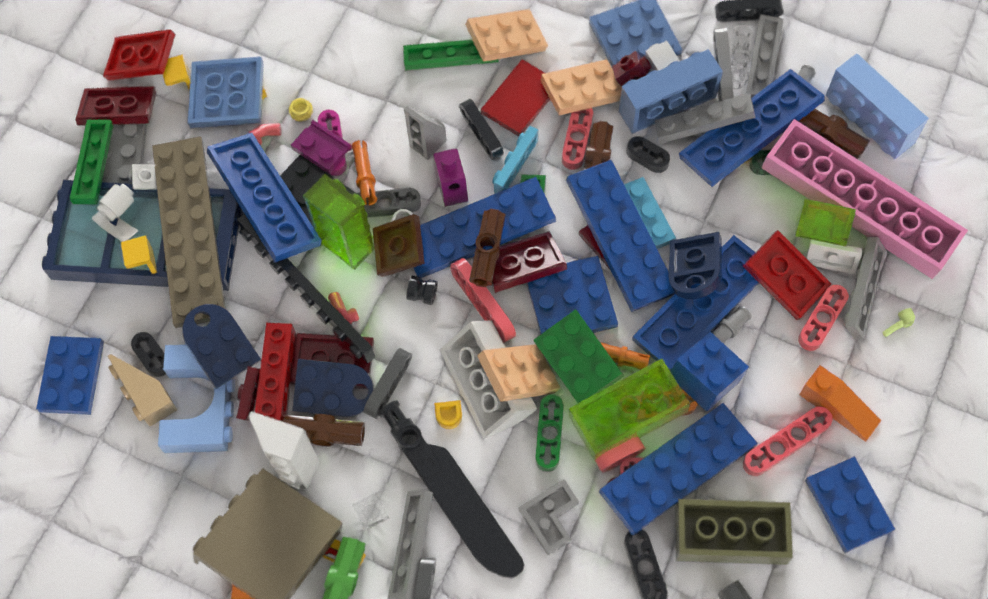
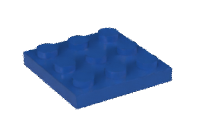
(576, 288)

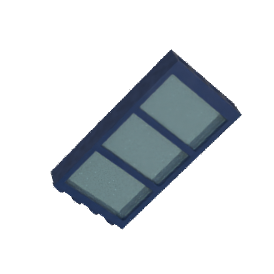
(88, 253)

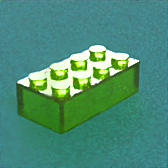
(340, 220)
(629, 409)

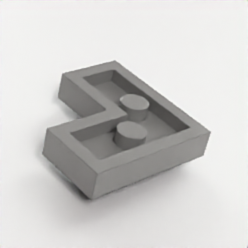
(543, 514)

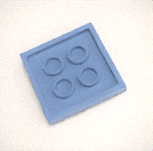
(632, 29)
(225, 92)

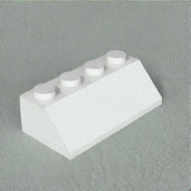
(462, 360)
(287, 450)

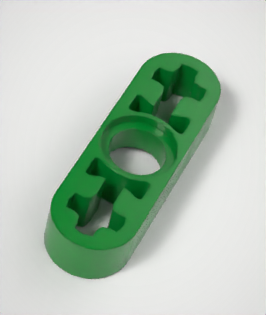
(555, 451)

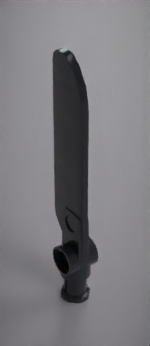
(456, 497)

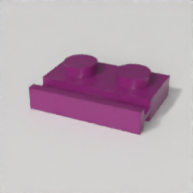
(321, 147)

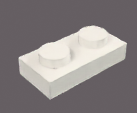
(834, 256)

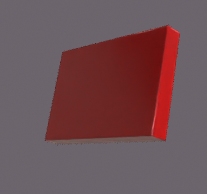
(139, 55)
(517, 99)
(787, 275)

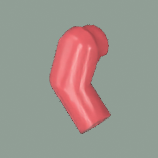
(337, 302)

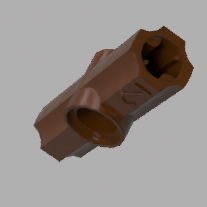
(836, 131)
(599, 146)
(485, 260)
(328, 430)

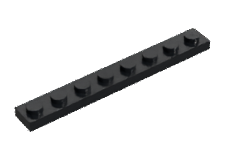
(310, 295)

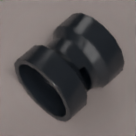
(422, 290)

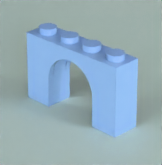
(207, 431)

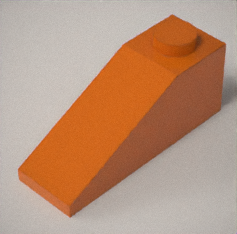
(845, 406)

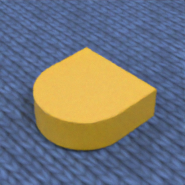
(448, 414)

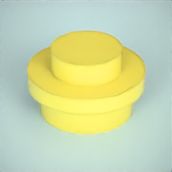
(300, 109)

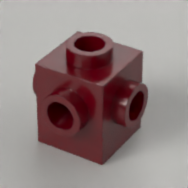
(631, 68)

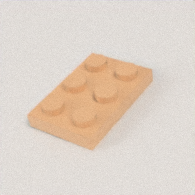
(506, 35)
(582, 87)
(518, 372)

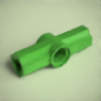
(343, 574)

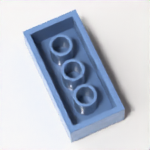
(670, 90)

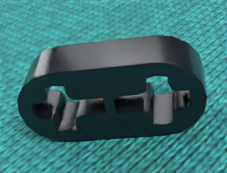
(648, 154)
(145, 357)

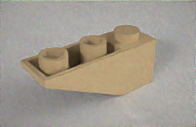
(146, 392)

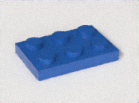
(70, 375)
(850, 504)

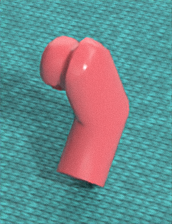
(266, 130)

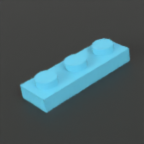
(515, 160)
(650, 212)

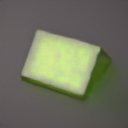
(824, 222)

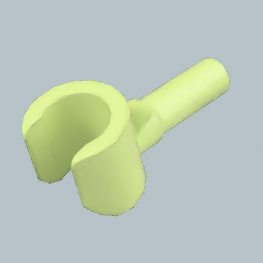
(906, 320)

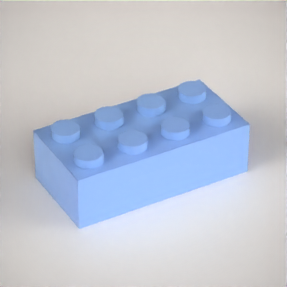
(876, 106)

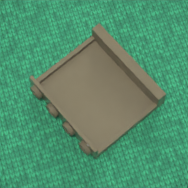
(267, 539)

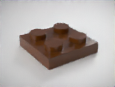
(398, 245)

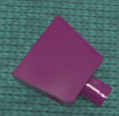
(448, 172)

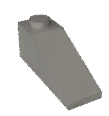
(424, 133)

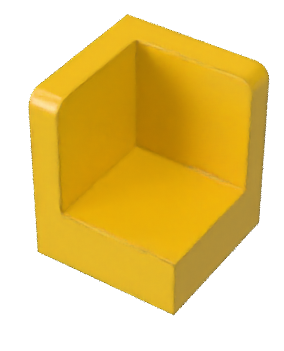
(176, 71)
(138, 252)

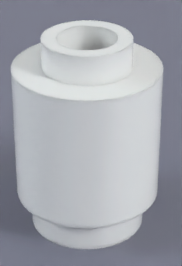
(115, 202)

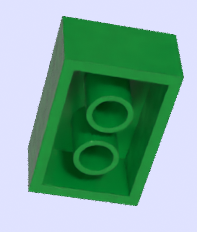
(578, 357)

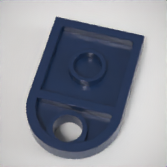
(694, 262)
(219, 346)
(329, 388)

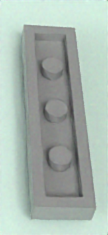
(764, 54)
(705, 118)
(863, 295)
(410, 544)

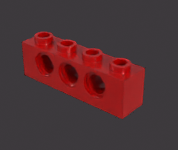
(276, 371)

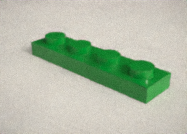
(442, 55)
(91, 162)

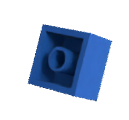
(708, 371)

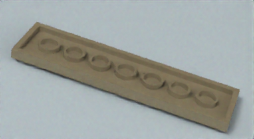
(187, 228)

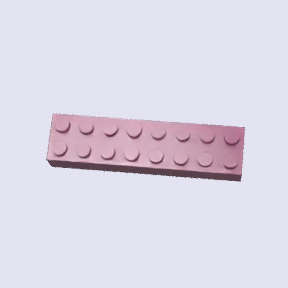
(882, 207)

